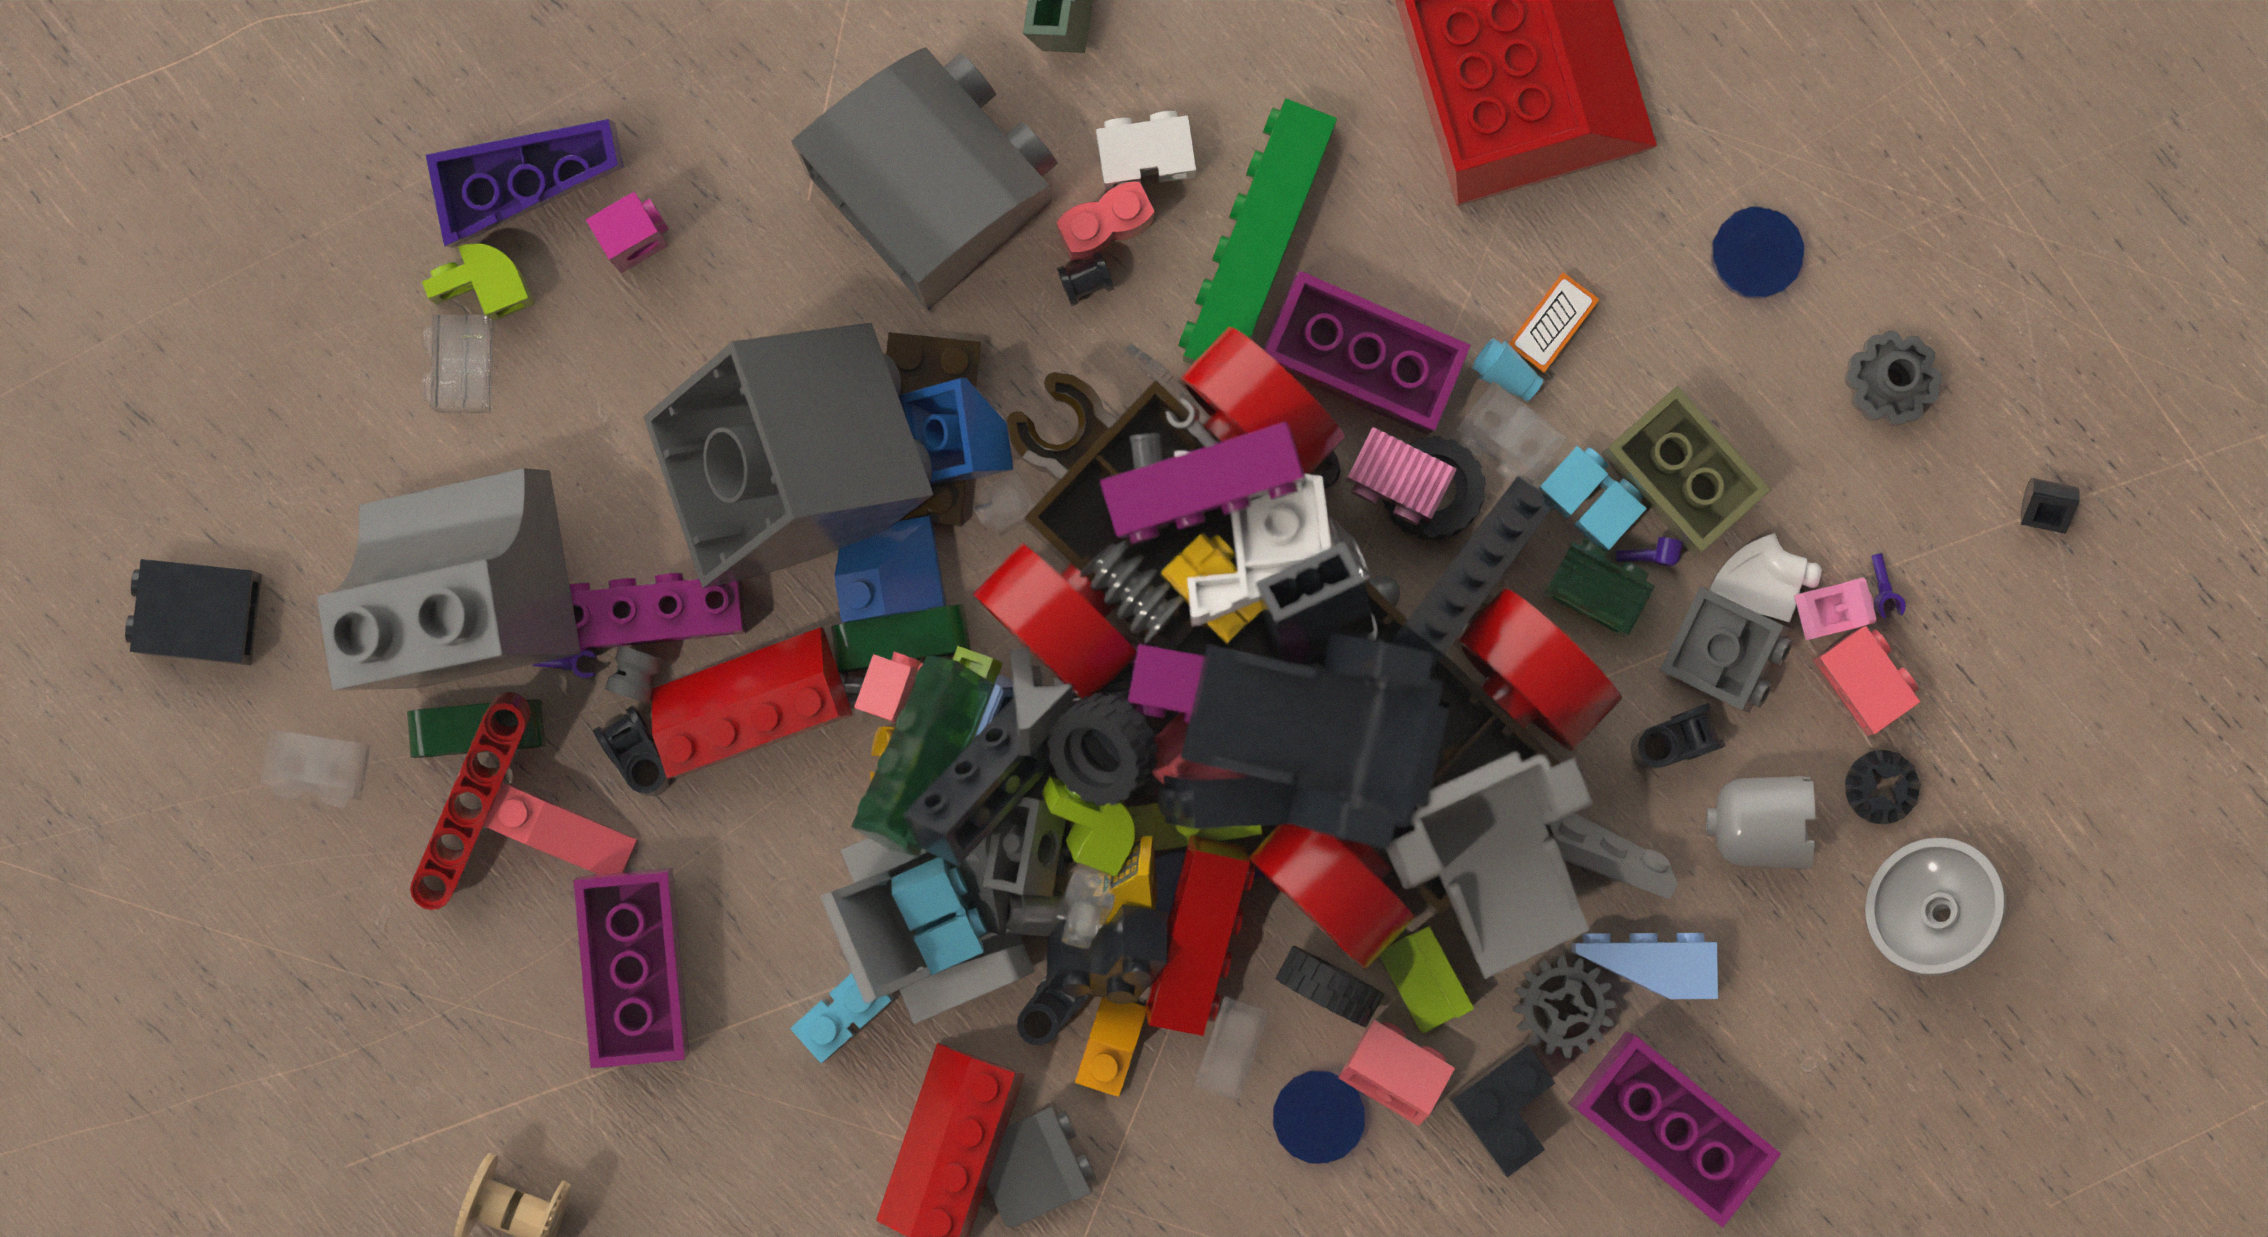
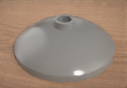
(1916, 887)

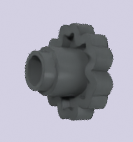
(1877, 394)

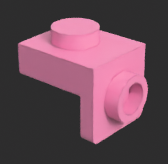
(1835, 608)

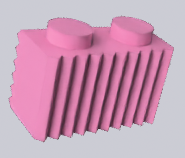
(1400, 476)

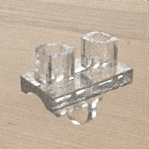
(1085, 906)

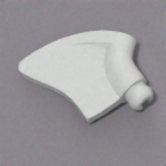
(1765, 578)

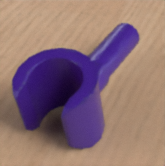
(1666, 553)
(1885, 588)
(569, 663)

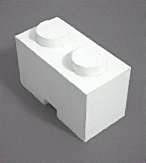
(1146, 149)

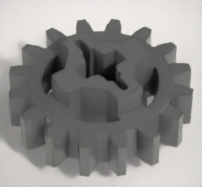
(1555, 1027)

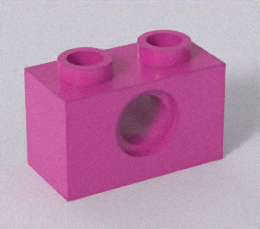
(629, 231)

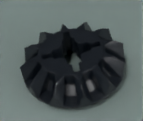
(1861, 781)

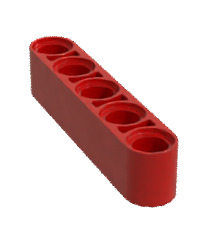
(467, 822)

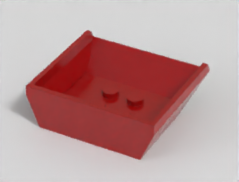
(1524, 89)

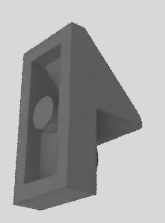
(1035, 704)

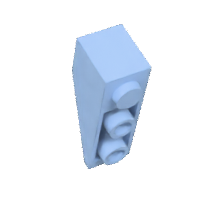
(1667, 968)

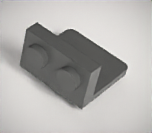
(1038, 1168)

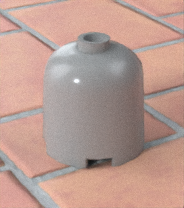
(1764, 822)

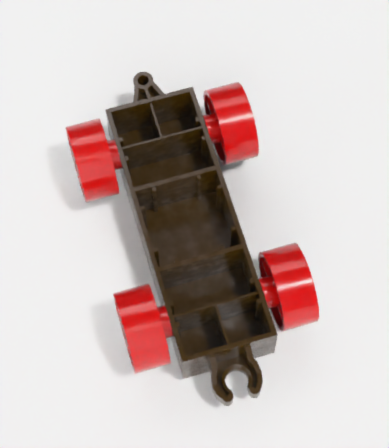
(1526, 660)

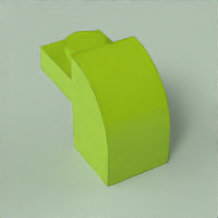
(488, 272)
(1100, 833)

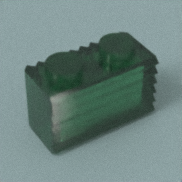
(1600, 588)

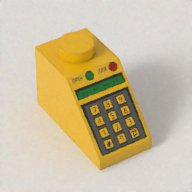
(1136, 879)

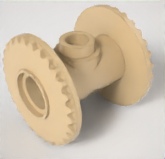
(508, 1207)

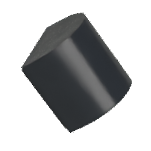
(2049, 505)

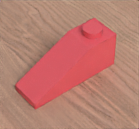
(559, 831)

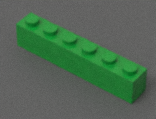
(1262, 226)

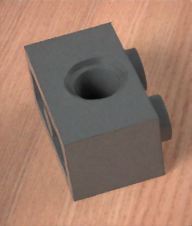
(1025, 849)

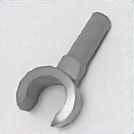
(1192, 424)

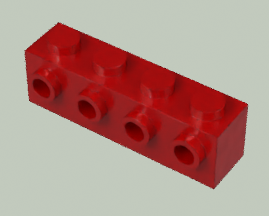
(1198, 935)

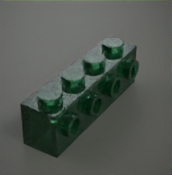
(925, 741)

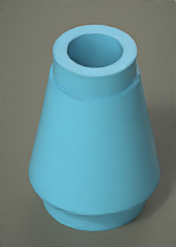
(1508, 369)

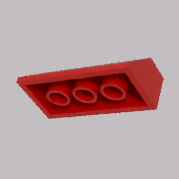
(747, 704)
(950, 1145)

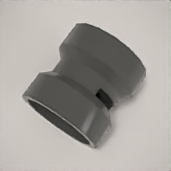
(633, 674)

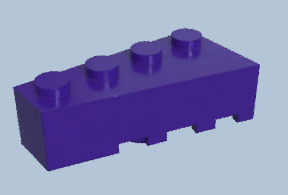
(509, 177)

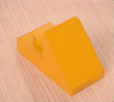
(1110, 1046)

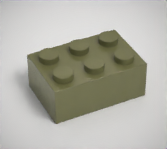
(1686, 471)

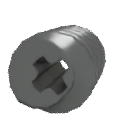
(1133, 589)

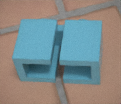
(1613, 510)
(935, 908)
(827, 1025)

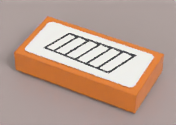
(1553, 322)

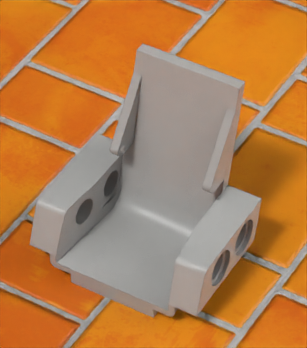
(1497, 857)
(884, 949)

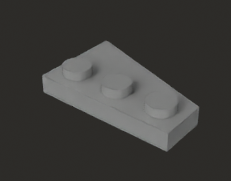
(1611, 855)

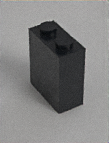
(1312, 602)
(193, 612)
(1224, 800)

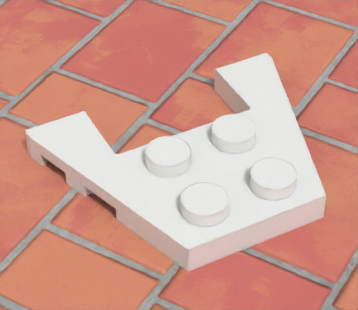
(1266, 541)

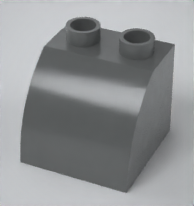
(927, 170)
(787, 451)

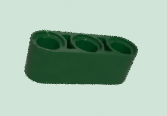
(912, 634)
(453, 728)

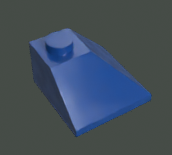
(958, 431)
(890, 572)

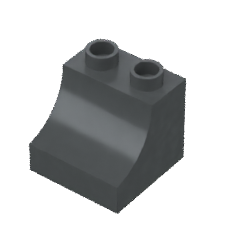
(452, 586)

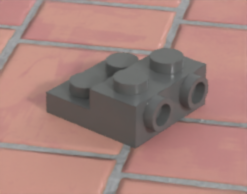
(1727, 650)

